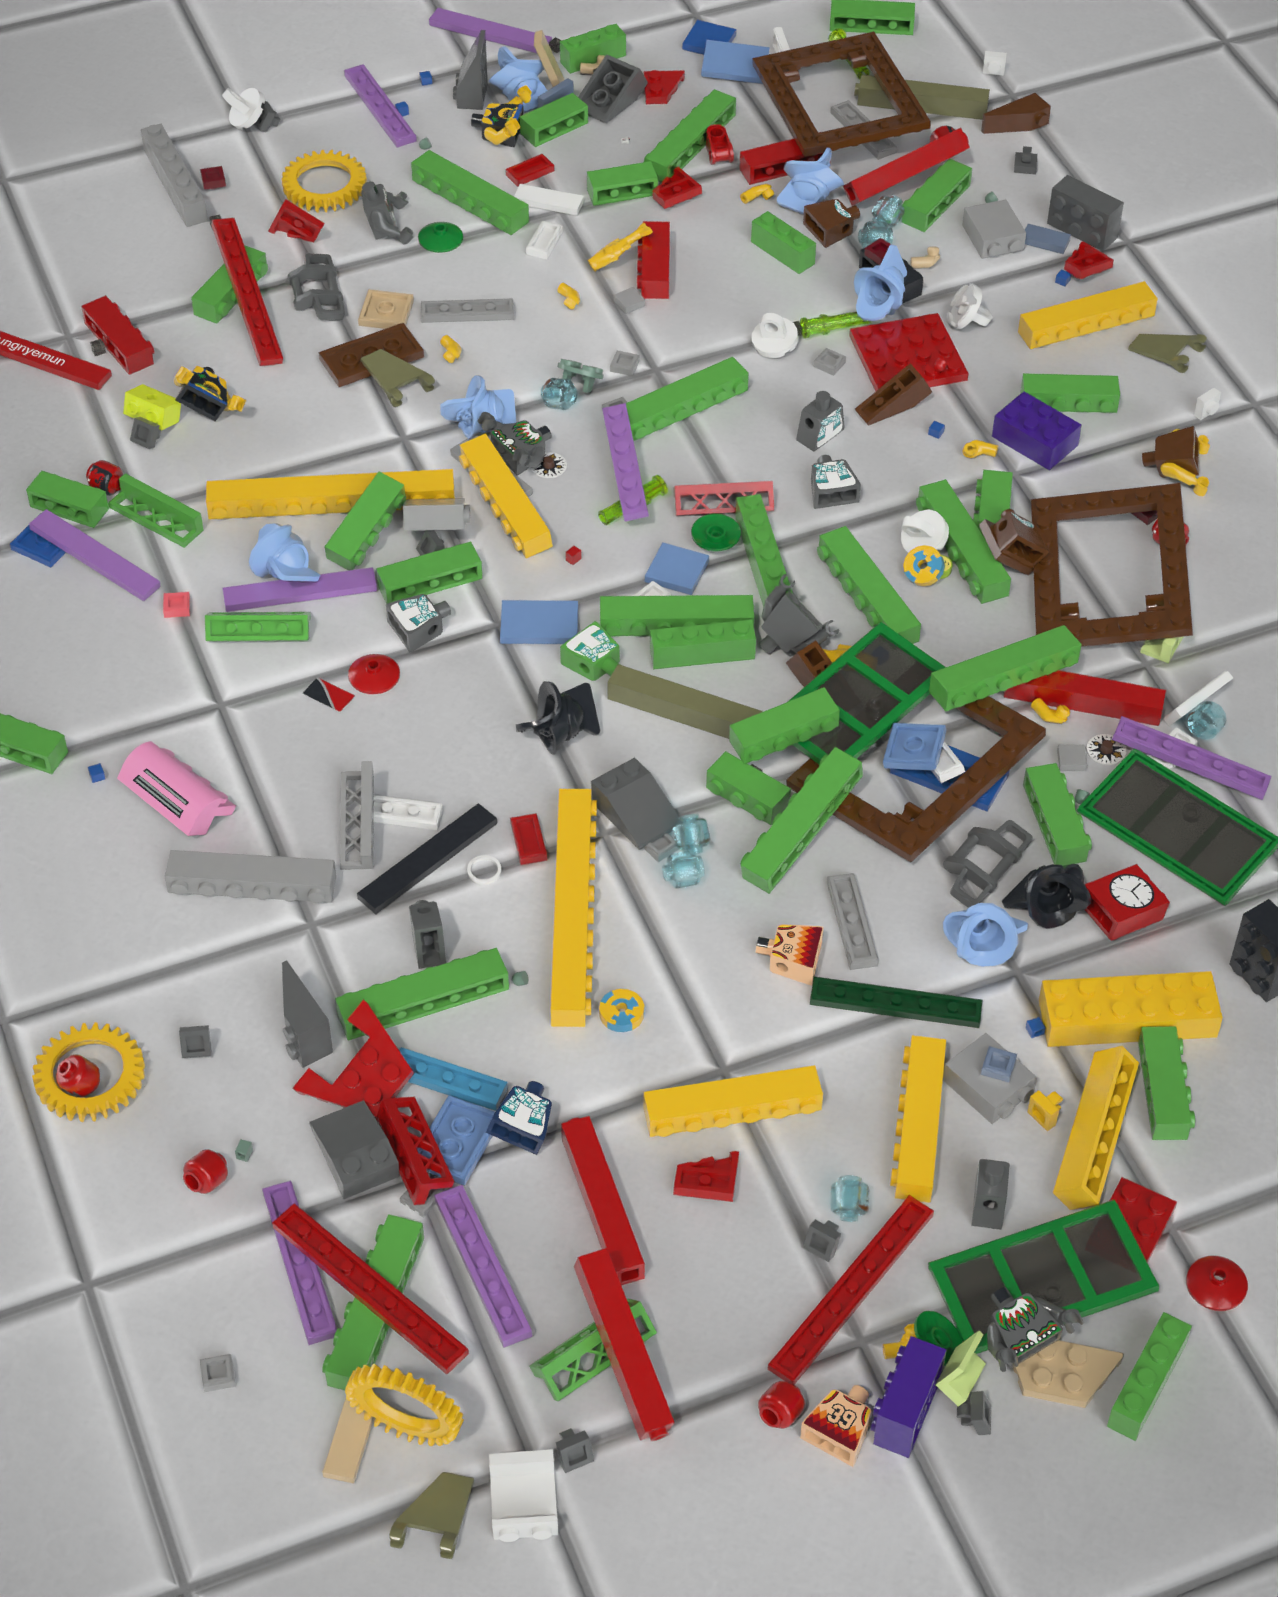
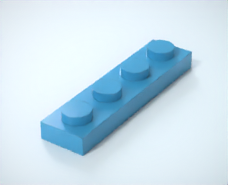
(455, 1080)

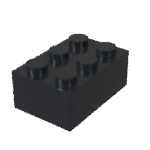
(1257, 950)

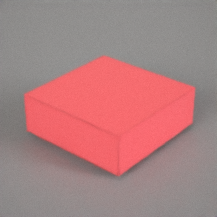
(176, 604)

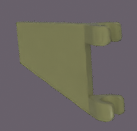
(1167, 348)
(394, 373)
(438, 1511)

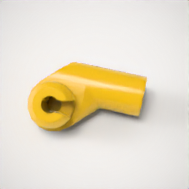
(756, 191)
(572, 295)
(452, 347)
(977, 448)
(1050, 715)
(891, 1349)

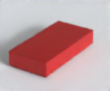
(530, 170)
(528, 839)

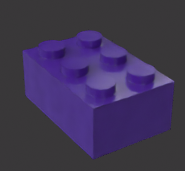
(1036, 430)
(907, 1396)

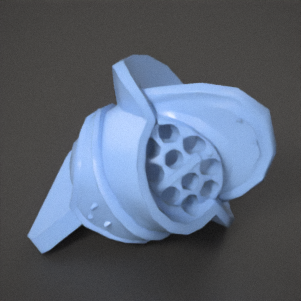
(517, 73)
(809, 182)
(880, 287)
(478, 400)
(281, 555)
(983, 934)

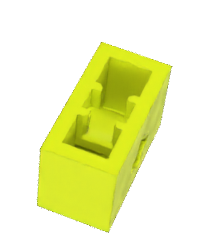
(152, 405)

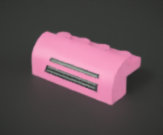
(173, 789)

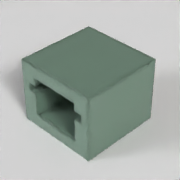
(243, 1150)

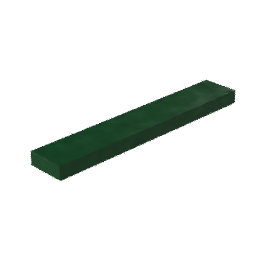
(896, 1002)

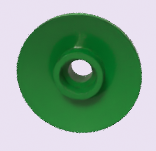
(440, 237)
(716, 532)
(938, 1331)

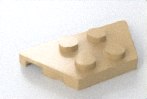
(1066, 1373)

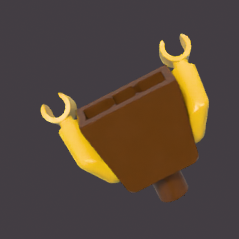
(1178, 457)

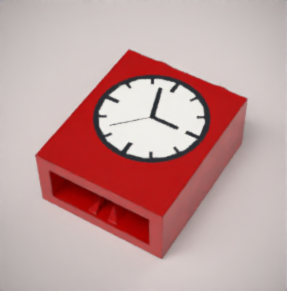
(1125, 902)

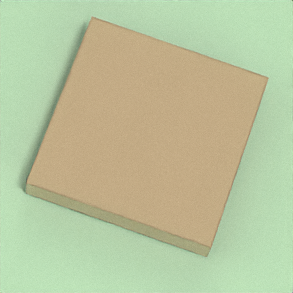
(385, 309)

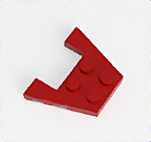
(373, 1073)

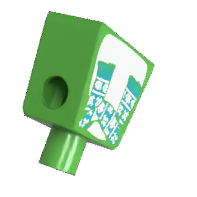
(591, 652)

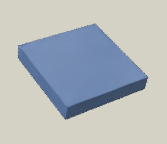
(677, 568)
(914, 746)

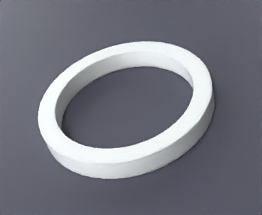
(481, 858)

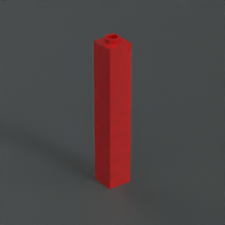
(906, 166)
(1093, 696)
(602, 1198)
(624, 1345)

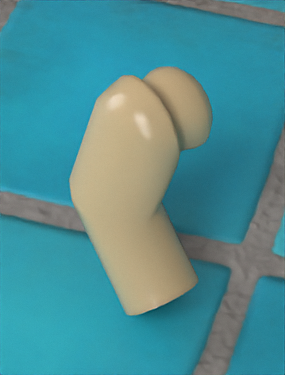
(587, 68)
(928, 260)

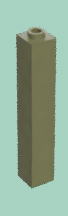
(933, 97)
(676, 701)

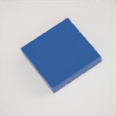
(705, 31)
(36, 547)

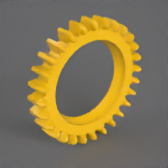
(297, 194)
(60, 1101)
(362, 1396)

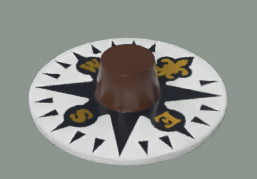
(551, 466)
(1105, 750)

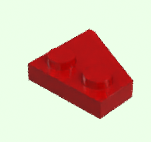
(662, 85)
(676, 189)
(296, 223)
(1087, 261)
(708, 1178)

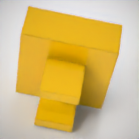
(1045, 1109)

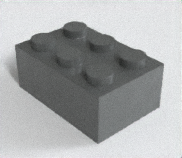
(1085, 212)

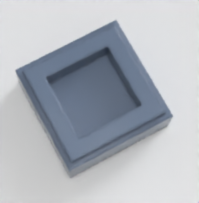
(998, 1064)

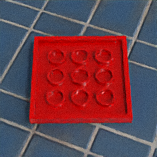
(916, 340)

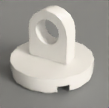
(245, 107)
(967, 308)
(774, 336)
(924, 528)

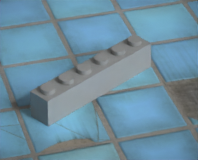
(174, 175)
(250, 876)

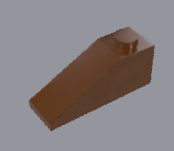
(1018, 116)
(895, 396)
(808, 663)

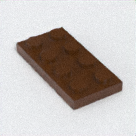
(344, 360)

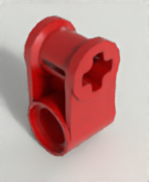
(718, 144)

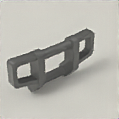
(317, 297)
(963, 867)

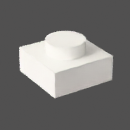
(994, 63)
(1207, 404)

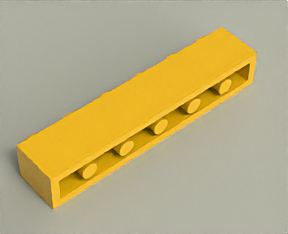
(1087, 315)
(505, 496)
(732, 1101)
(920, 1118)
(1096, 1128)

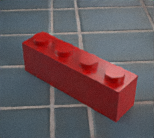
(769, 160)
(654, 262)
(118, 334)

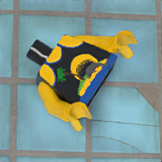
(502, 121)
(205, 392)

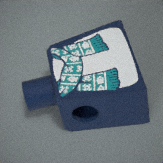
(522, 1117)

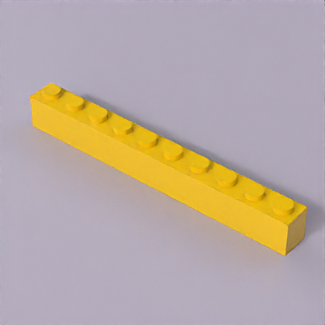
(314, 493)
(572, 909)

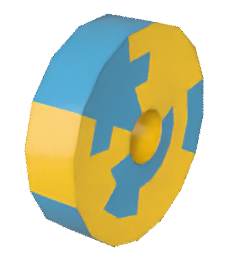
(916, 558)
(617, 1020)

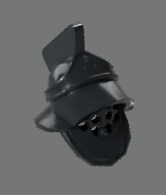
(562, 715)
(1051, 894)

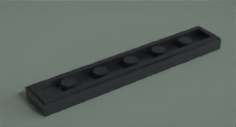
(426, 858)

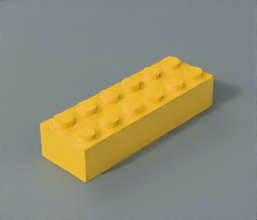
(1119, 1006)

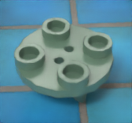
(589, 373)

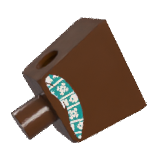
(830, 220)
(1019, 539)

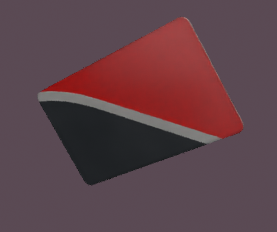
(328, 694)

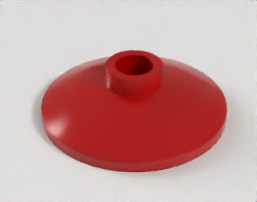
(374, 674)
(1214, 1293)

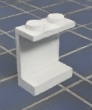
(523, 1495)

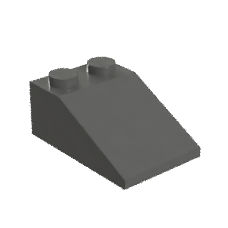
(473, 77)
(612, 88)
(634, 803)
(305, 1022)
(355, 1149)

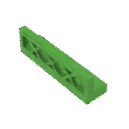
(162, 508)
(257, 626)
(575, 1347)

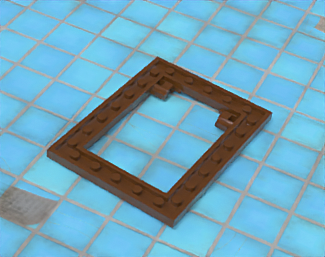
(782, 68)
(1165, 614)
(912, 837)

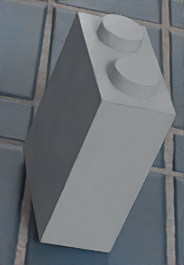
(994, 229)
(435, 514)
(985, 1094)

